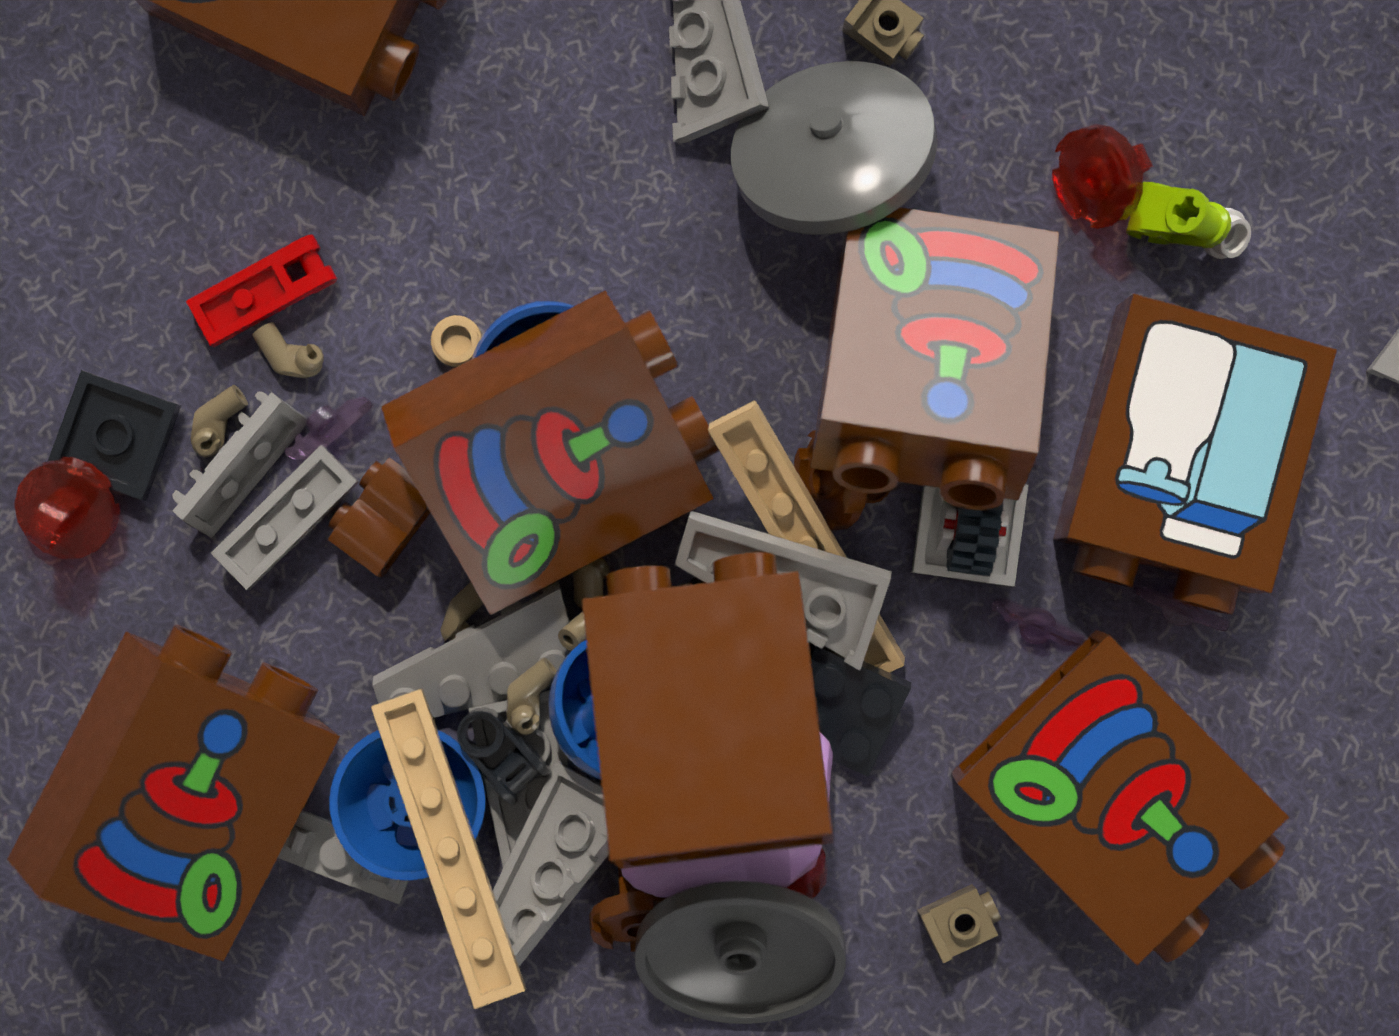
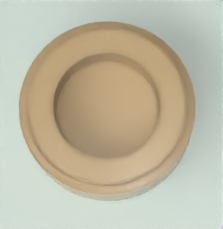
(455, 340)

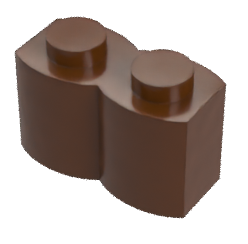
(381, 519)

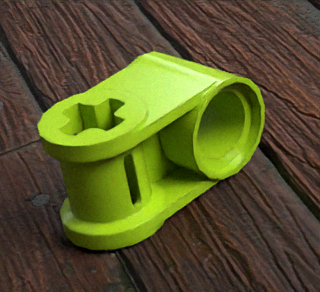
(1178, 217)

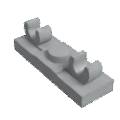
(239, 464)
(285, 517)
(317, 849)

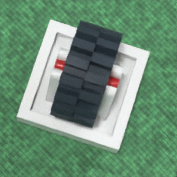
(967, 541)

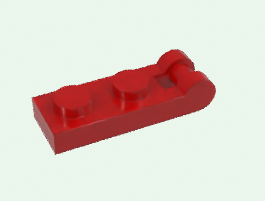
(260, 291)

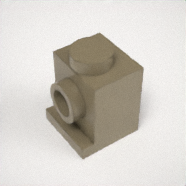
(864, 28)
(941, 916)

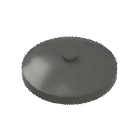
(835, 148)
(740, 952)

